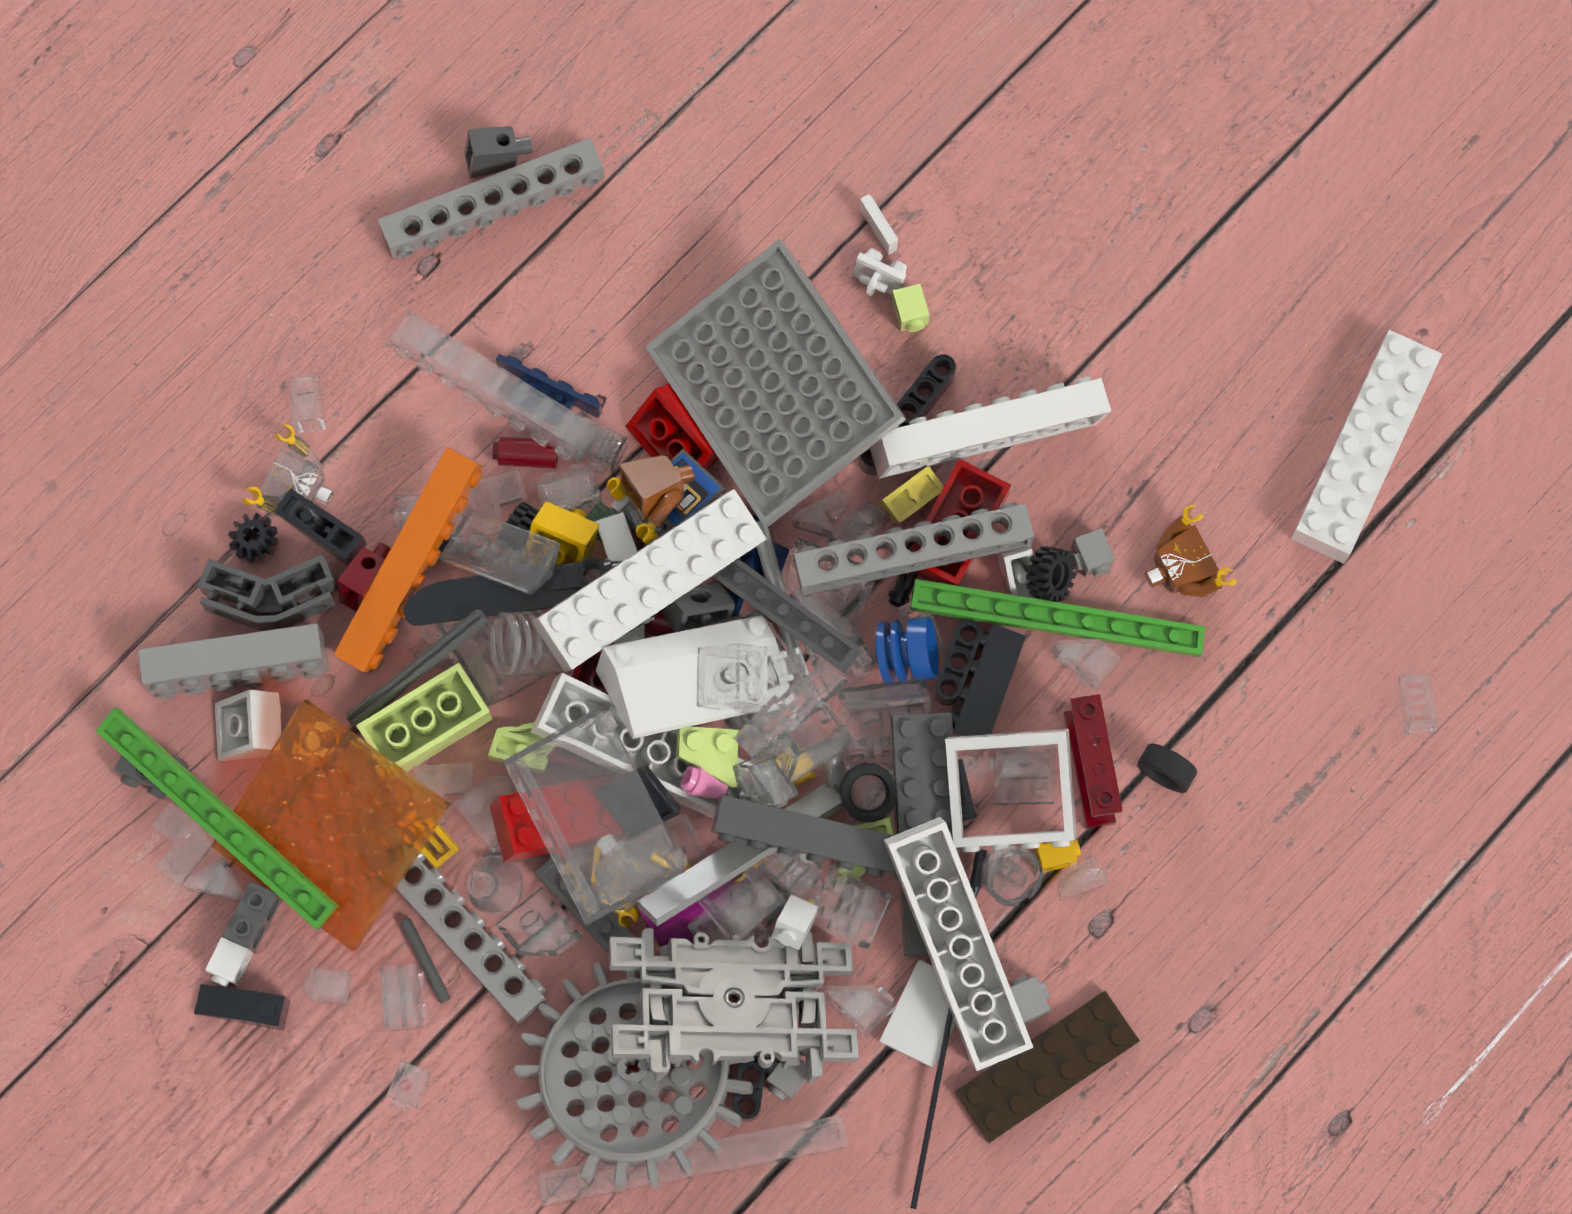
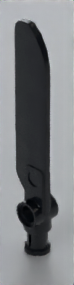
(459, 597)

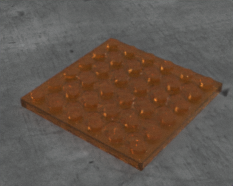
(339, 817)

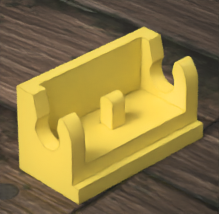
(912, 495)

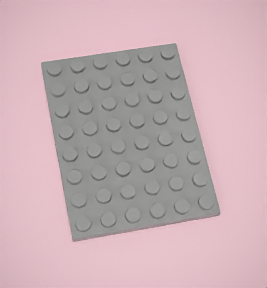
(774, 383)

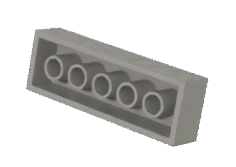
(234, 661)

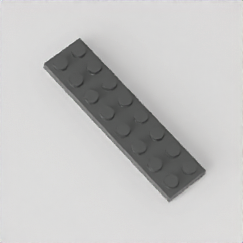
(921, 789)

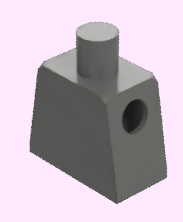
(493, 150)

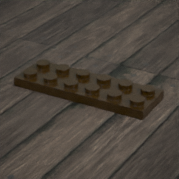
(1055, 1064)

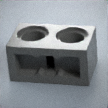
(252, 917)

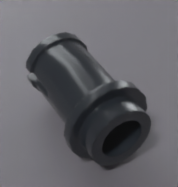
(902, 589)

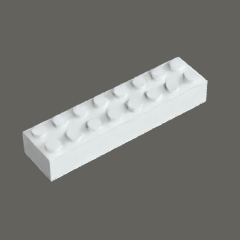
(991, 427)
(1366, 447)
(649, 580)
(572, 699)
(958, 943)

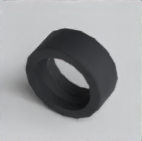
(1167, 768)
(862, 814)

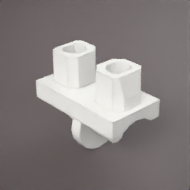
(877, 274)

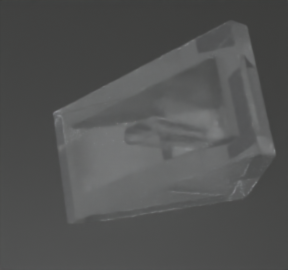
(216, 881)

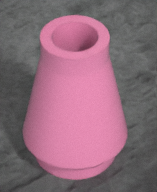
(701, 783)

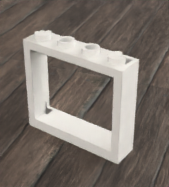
(1003, 740)

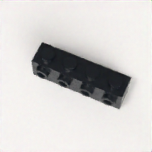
(990, 682)

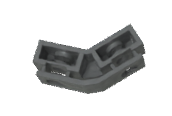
(272, 598)

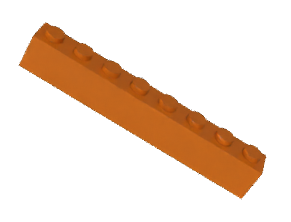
(409, 560)

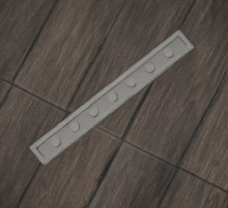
(726, 863)

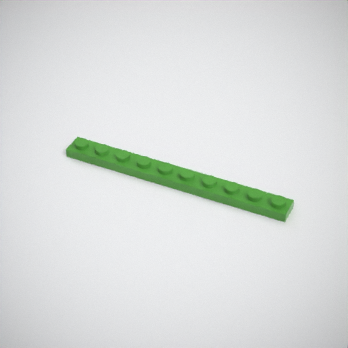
(1057, 618)
(217, 818)

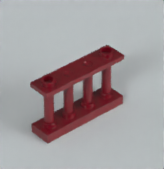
(1093, 761)

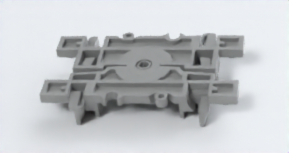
(772, 990)

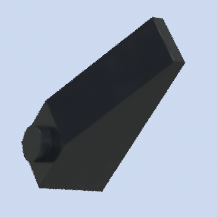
(320, 526)
(243, 1006)

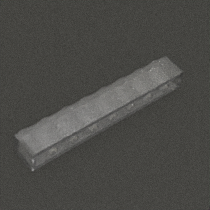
(494, 387)

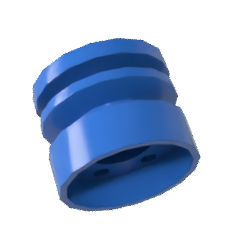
(902, 650)

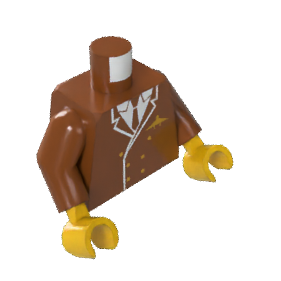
(652, 488)
(1186, 561)

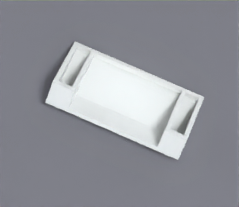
(657, 676)

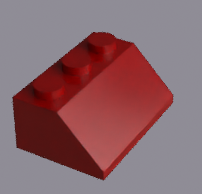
(666, 428)

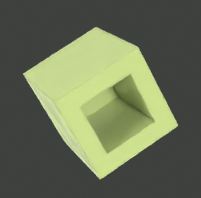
(910, 308)

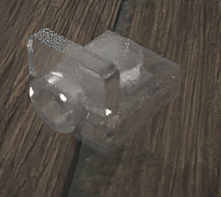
(977, 763)

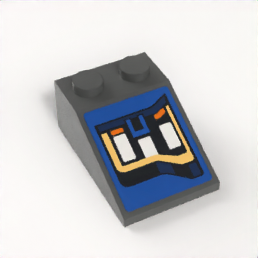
(696, 493)

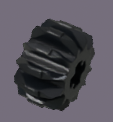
(253, 548)

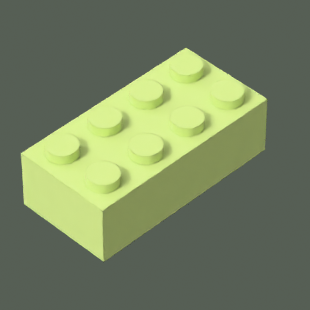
(427, 719)

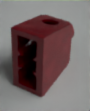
(360, 575)

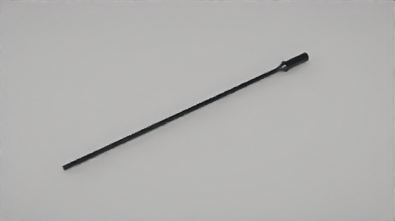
(975, 883)

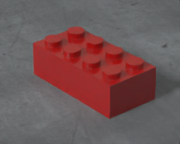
(963, 493)
(515, 829)

